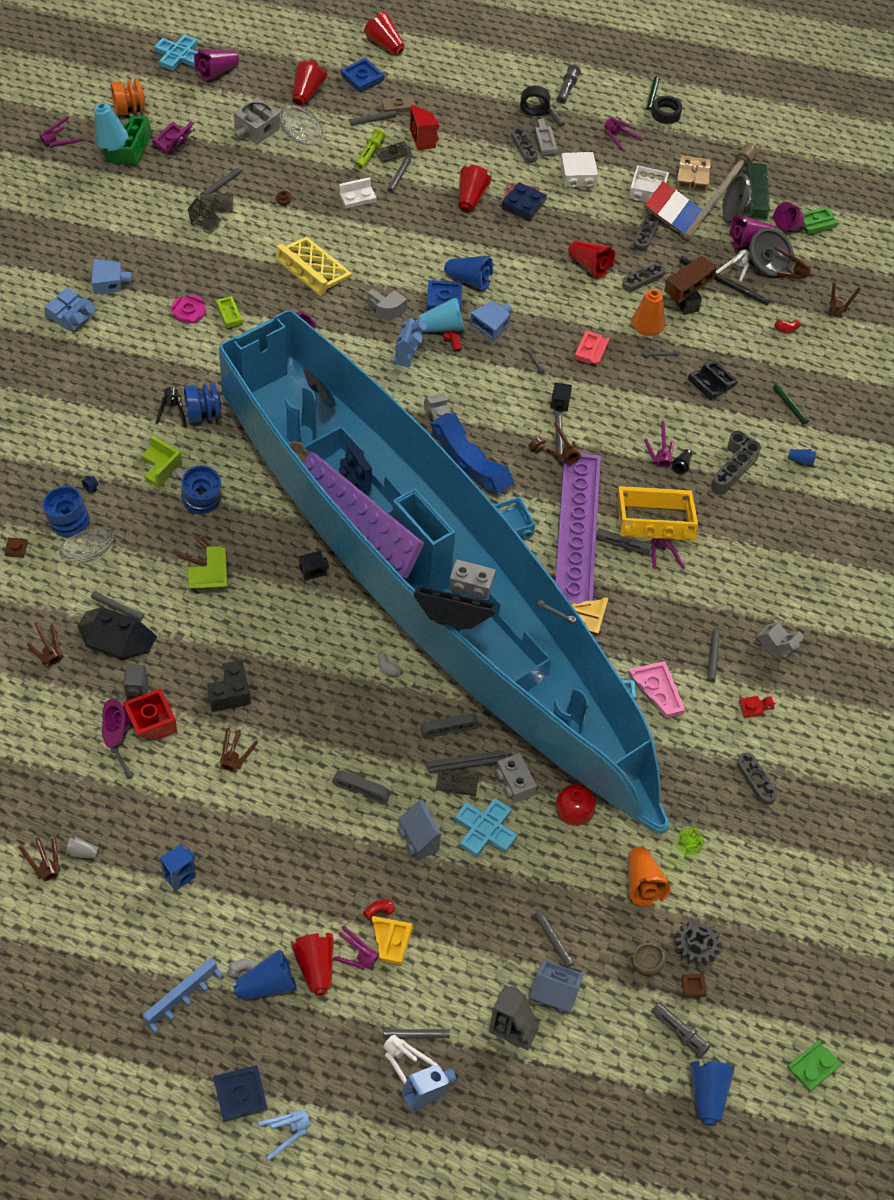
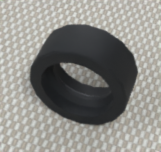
(535, 91)
(663, 117)

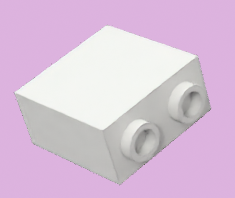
(578, 169)
(644, 187)

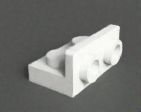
(356, 193)

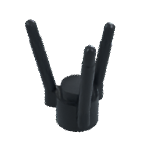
(171, 398)

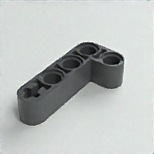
(745, 452)

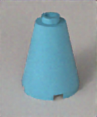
(108, 128)
(443, 318)

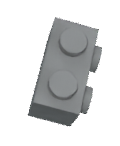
(472, 579)
(516, 778)

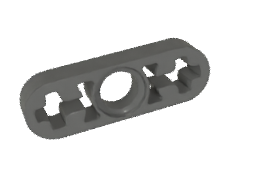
(525, 139)
(646, 227)
(648, 272)
(451, 724)
(756, 769)
(359, 785)

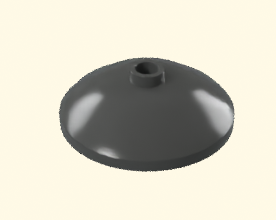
(736, 197)
(765, 255)

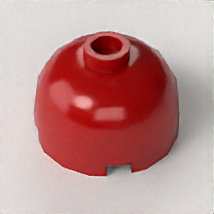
(575, 805)

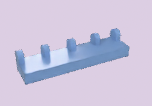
(181, 993)

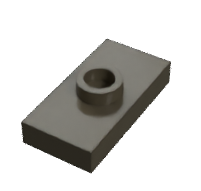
(399, 104)

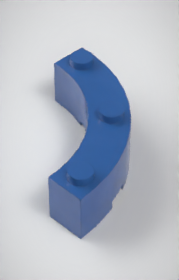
(468, 456)

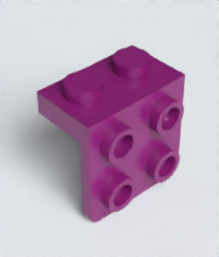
(172, 136)

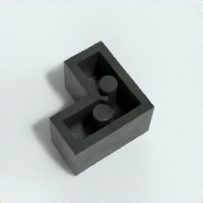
(232, 691)

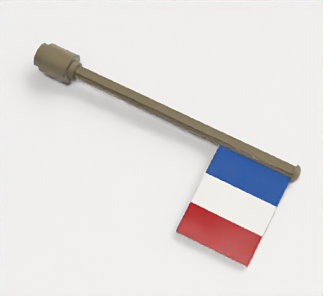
(681, 212)

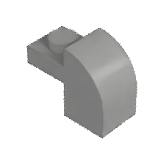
(389, 306)
(436, 406)
(778, 640)

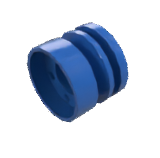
(202, 402)
(201, 481)
(66, 511)

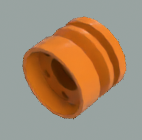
(128, 97)

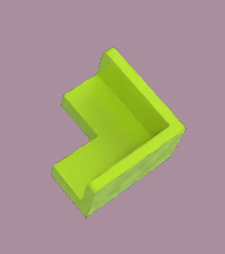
(164, 461)
(212, 574)

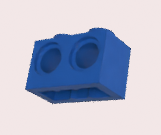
(178, 866)

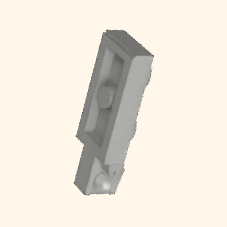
(545, 138)

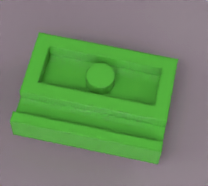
(819, 220)
(814, 1066)

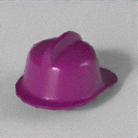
(788, 217)
(114, 722)

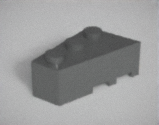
(513, 1018)

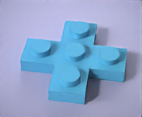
(176, 52)
(485, 827)

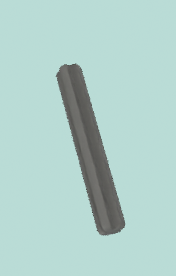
(465, 761)

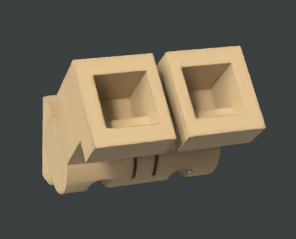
(695, 172)

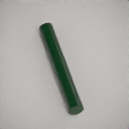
(653, 93)
(790, 404)

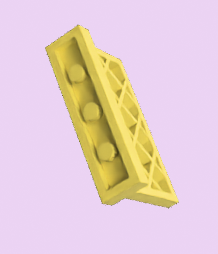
(305, 271)

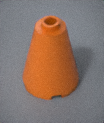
(650, 314)
(646, 878)

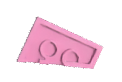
(659, 688)

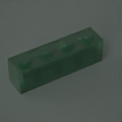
(759, 204)

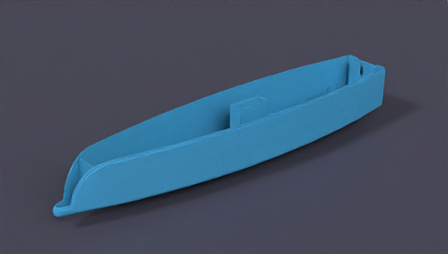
(522, 661)

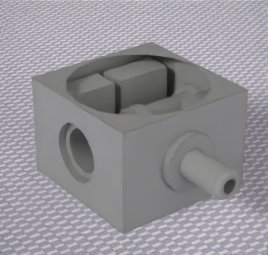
(256, 121)

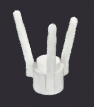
(740, 260)
(397, 1048)

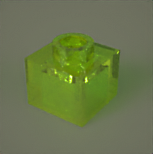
(690, 841)

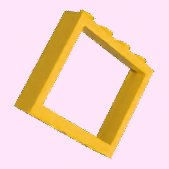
(657, 499)

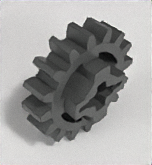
(694, 950)

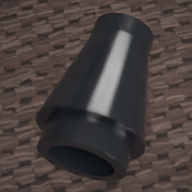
(682, 462)

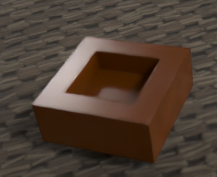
(16, 547)
(693, 985)

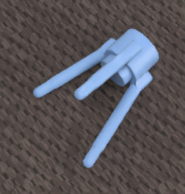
(296, 1120)

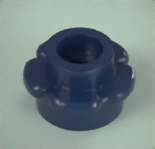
(89, 483)

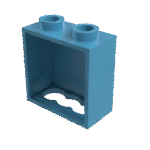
(518, 517)

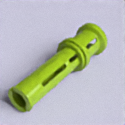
(373, 144)

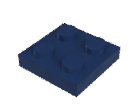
(524, 200)
(240, 1093)

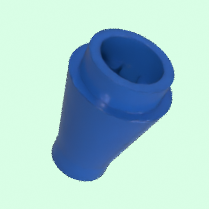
(803, 456)

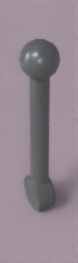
(647, 354)
(541, 369)
(570, 619)
(129, 774)

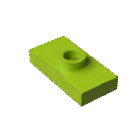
(229, 312)

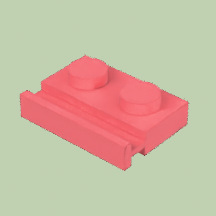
(591, 348)

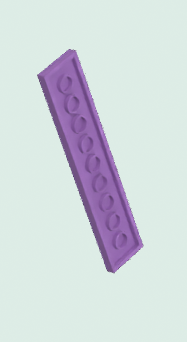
(380, 528)
(578, 528)

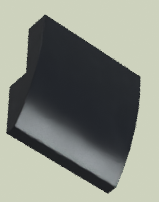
(712, 379)
(319, 387)

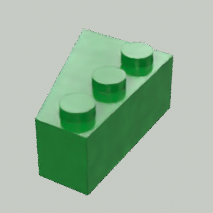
(139, 135)

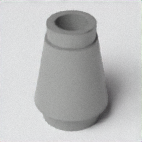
(81, 849)

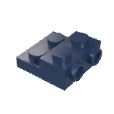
(356, 469)

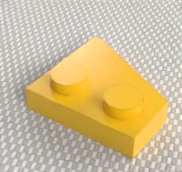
(592, 613)
(392, 939)

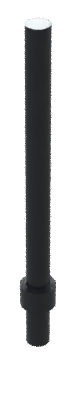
(734, 285)

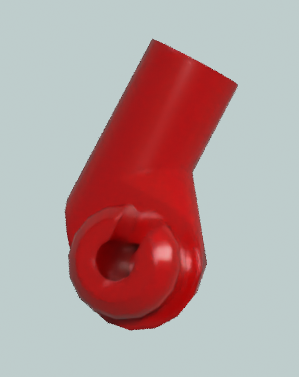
(787, 327)
(454, 339)
(380, 905)

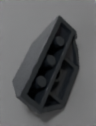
(452, 608)
(115, 633)

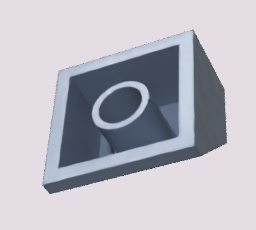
(419, 831)
(556, 986)

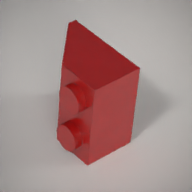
(423, 128)
(151, 715)

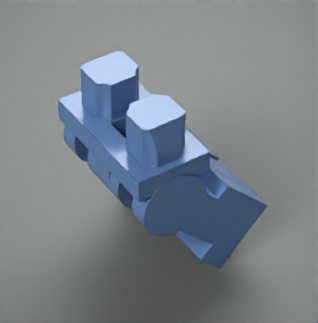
(69, 309)
(408, 341)

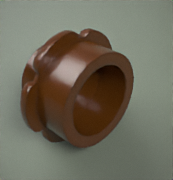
(283, 197)
(537, 445)

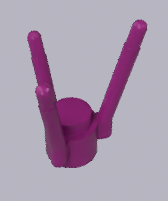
(614, 126)
(48, 136)
(663, 457)
(662, 543)
(366, 955)

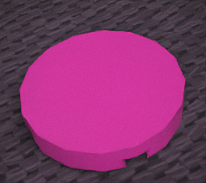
(188, 309)

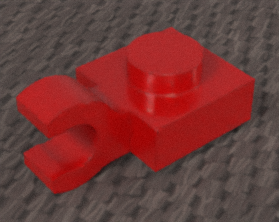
(754, 706)

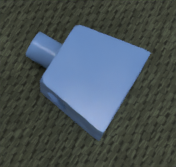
(108, 276)
(491, 319)
(426, 1086)

